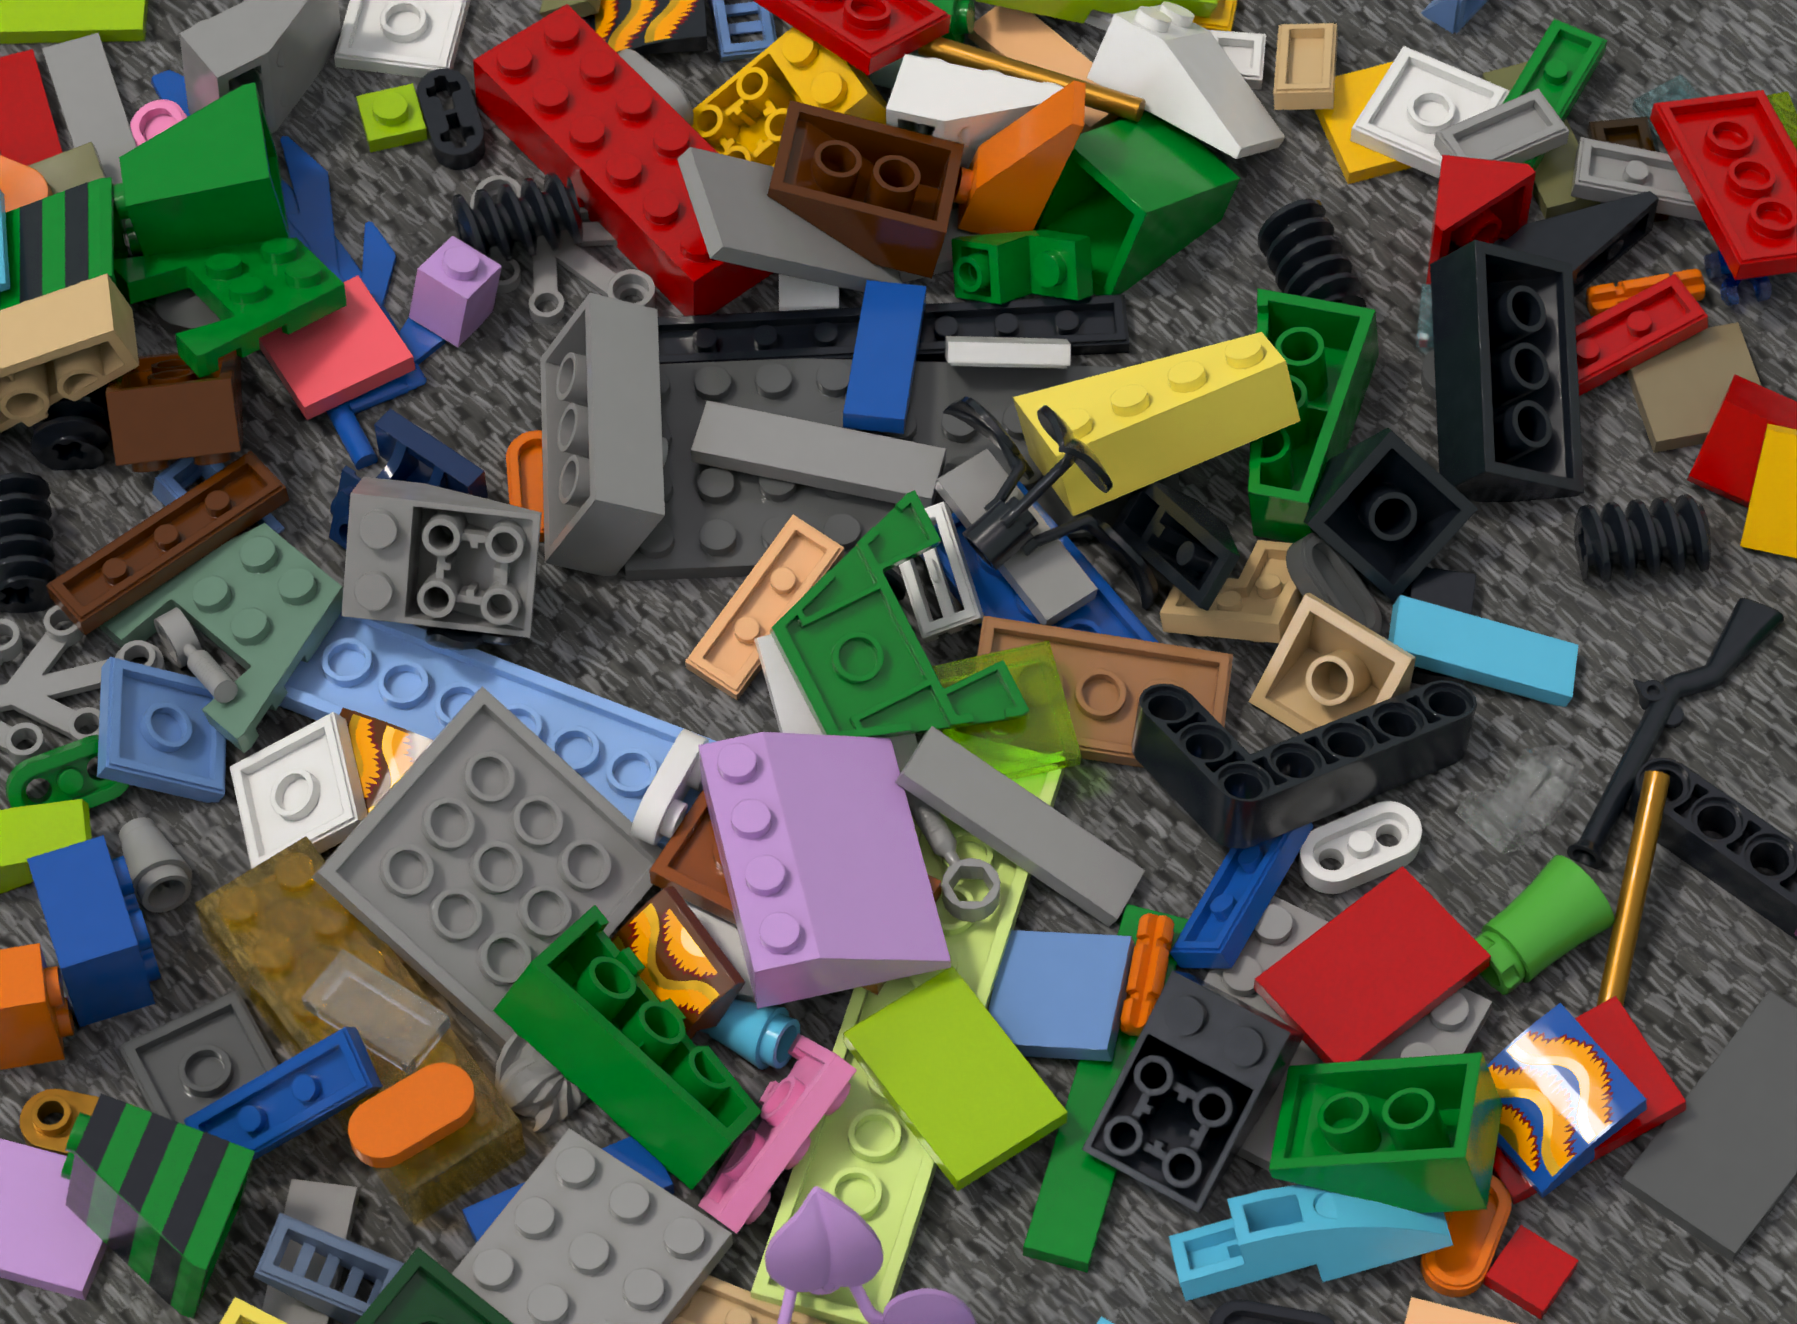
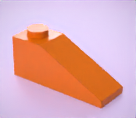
(1020, 166)

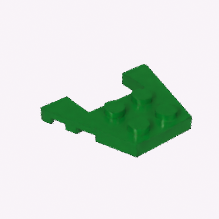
(246, 287)
(861, 657)

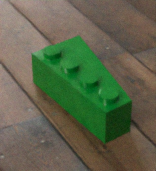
(1330, 365)

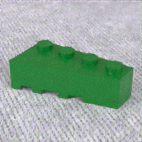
(628, 1049)

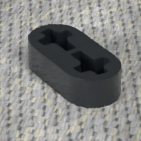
(462, 116)

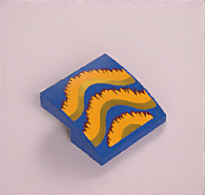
(1559, 1099)

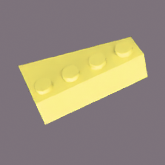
(1162, 415)

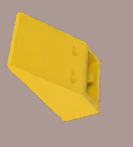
(750, 108)

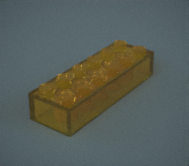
(276, 939)

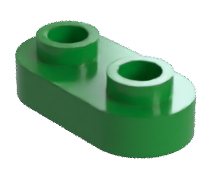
(67, 776)

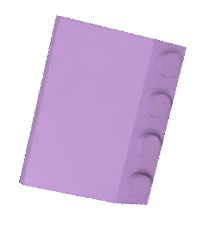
(820, 863)

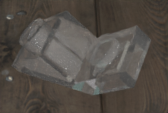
(1529, 798)

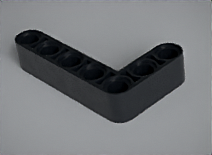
(1267, 793)
(1731, 860)

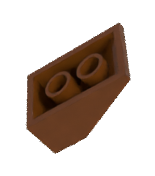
(868, 185)
(173, 414)

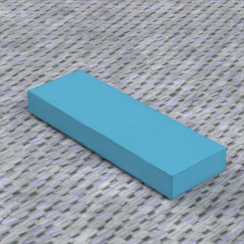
(1485, 651)

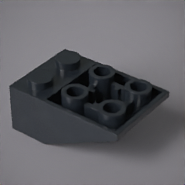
(1192, 1090)

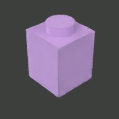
(455, 291)

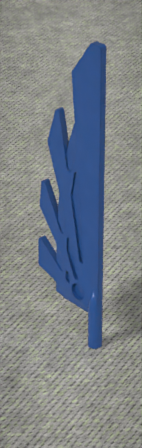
(312, 223)

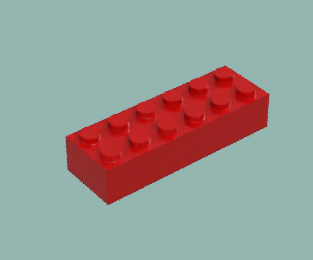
(601, 124)

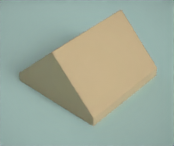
(1329, 669)

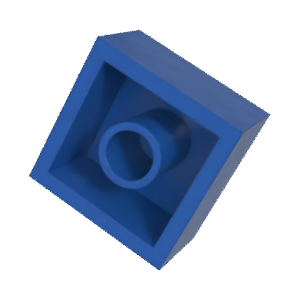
(96, 929)

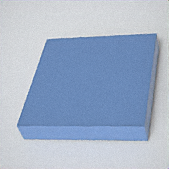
(158, 733)
(1062, 993)

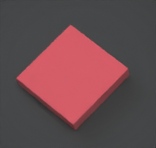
(338, 354)

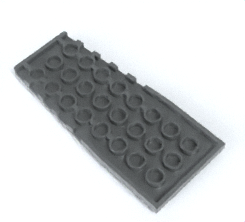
(727, 519)

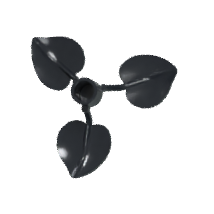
(1009, 525)

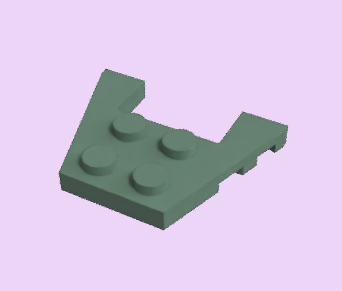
(258, 606)

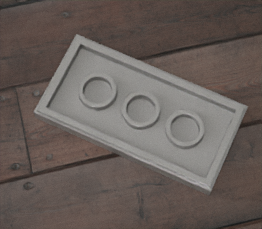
(759, 233)

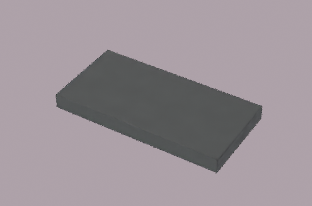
(1736, 1143)

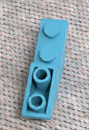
(1296, 1229)

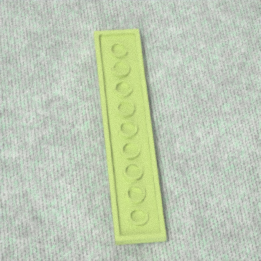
(865, 1147)

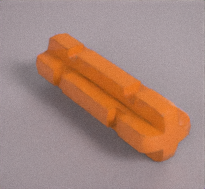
(1607, 295)
(1146, 971)

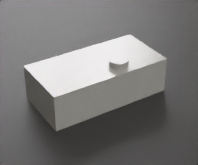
(602, 436)

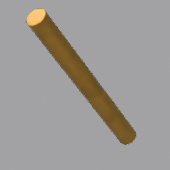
(1096, 96)
(1634, 886)

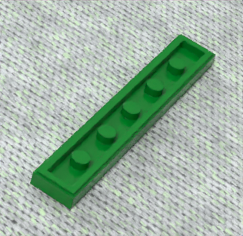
(1075, 1182)

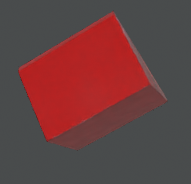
(1478, 203)
(1736, 437)

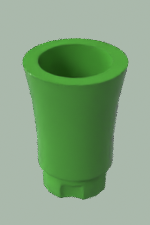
(1543, 924)

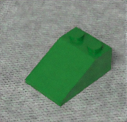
(1392, 1130)

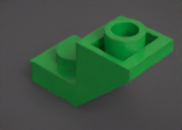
(1021, 264)

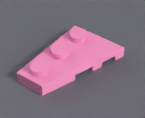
(788, 1115)

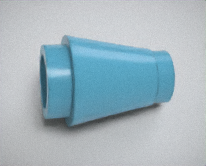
(757, 1034)

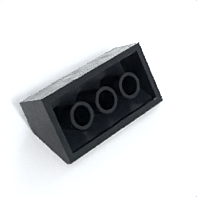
(1506, 374)

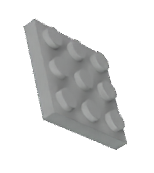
(592, 1245)

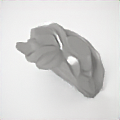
(534, 1085)

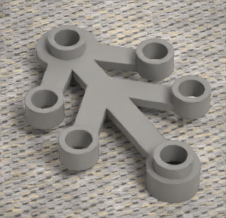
(573, 259)
(34, 690)

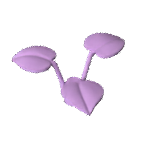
(835, 1248)

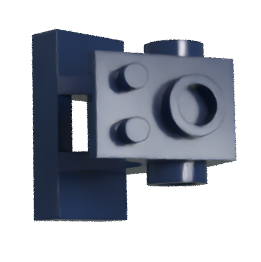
(411, 458)

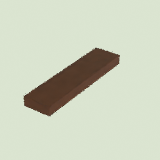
(167, 542)

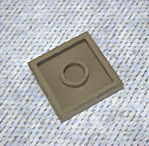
(1686, 384)

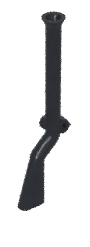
(1743, 633)

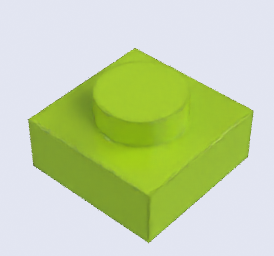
(391, 117)

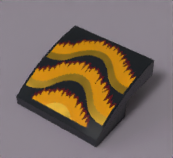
(652, 25)

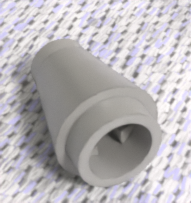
(154, 866)

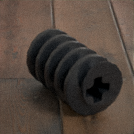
(519, 218)
(1307, 255)
(73, 433)
(1642, 536)
(25, 543)

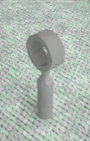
(185, 650)
(944, 845)

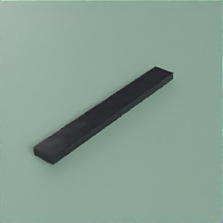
(1089, 324)

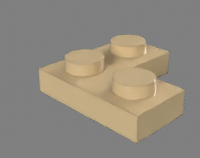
(1246, 608)

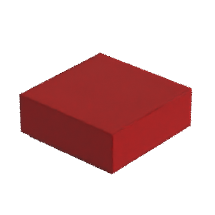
(1530, 1272)

